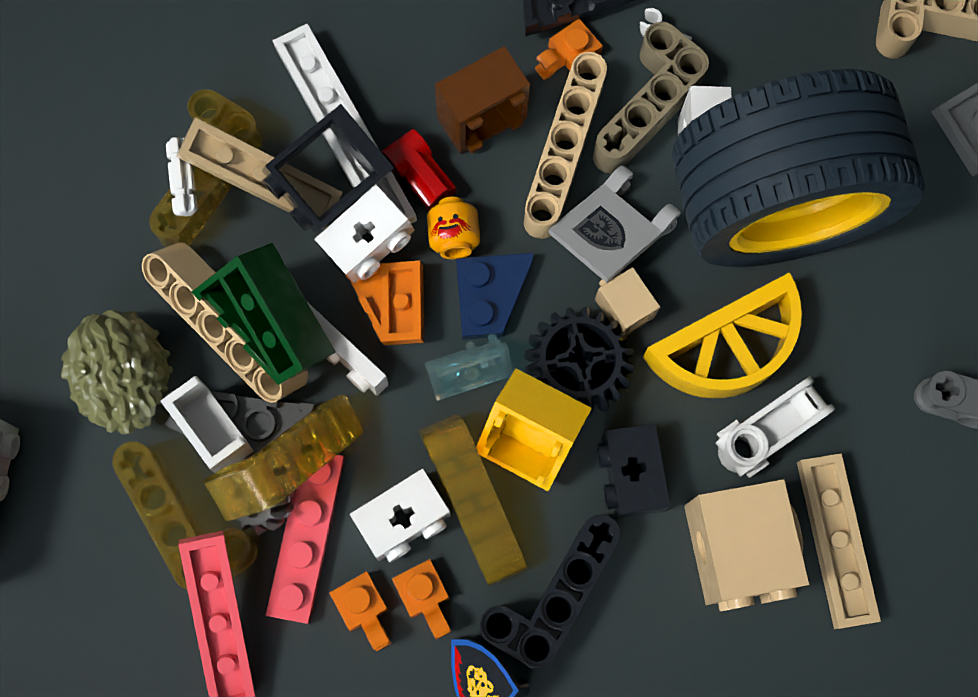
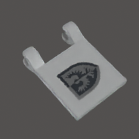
(608, 230)

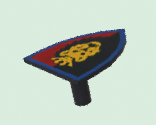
(482, 672)

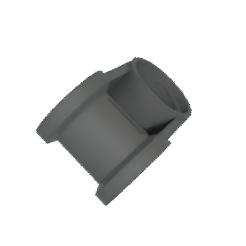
(958, 400)

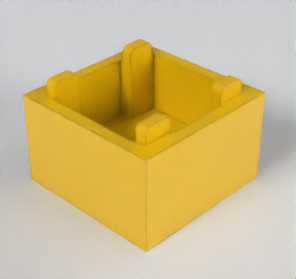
(532, 429)

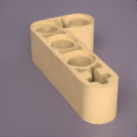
(910, 18)

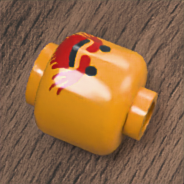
(453, 228)

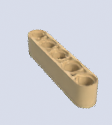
(569, 128)
(174, 275)

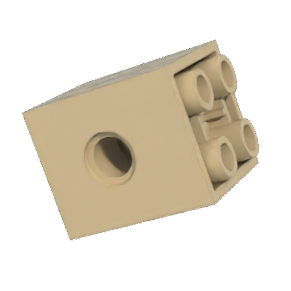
(747, 545)

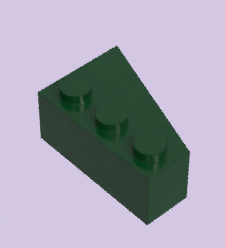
(268, 312)

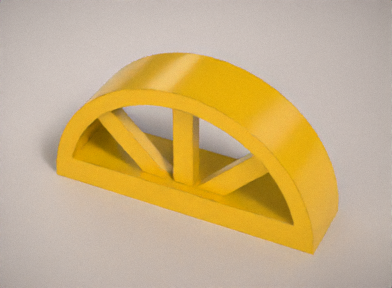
(706, 332)

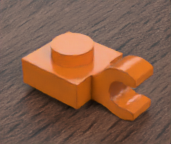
(565, 48)
(422, 593)
(360, 606)

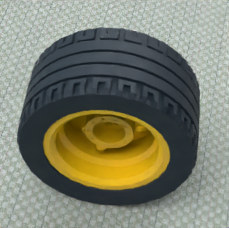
(796, 168)

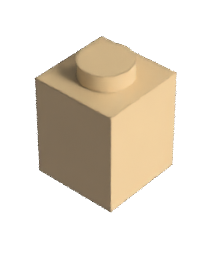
(627, 301)

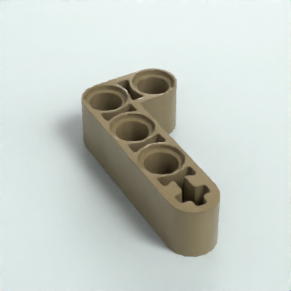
(645, 105)

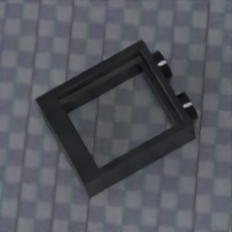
(357, 144)

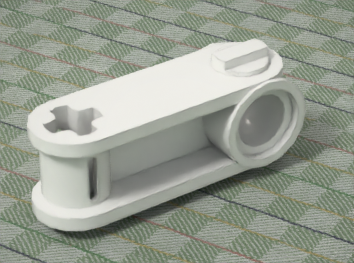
(772, 428)

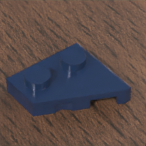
(489, 292)

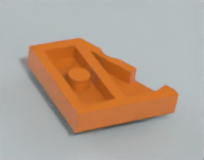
(395, 302)

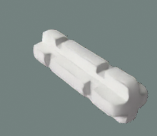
(181, 180)

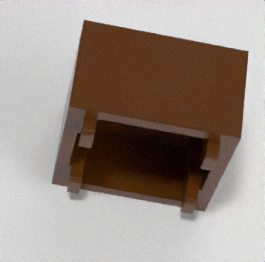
(482, 100)

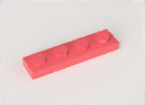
(305, 545)
(216, 615)

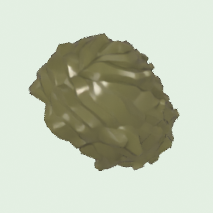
(116, 370)

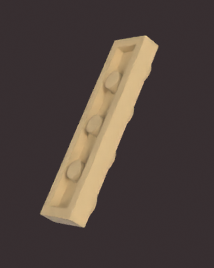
(243, 166)
(838, 541)

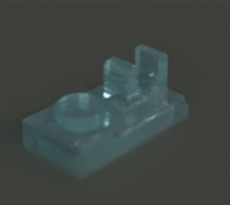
(469, 368)

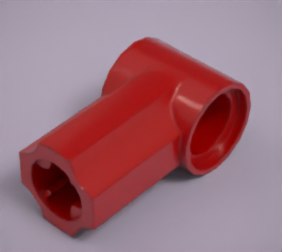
(416, 165)

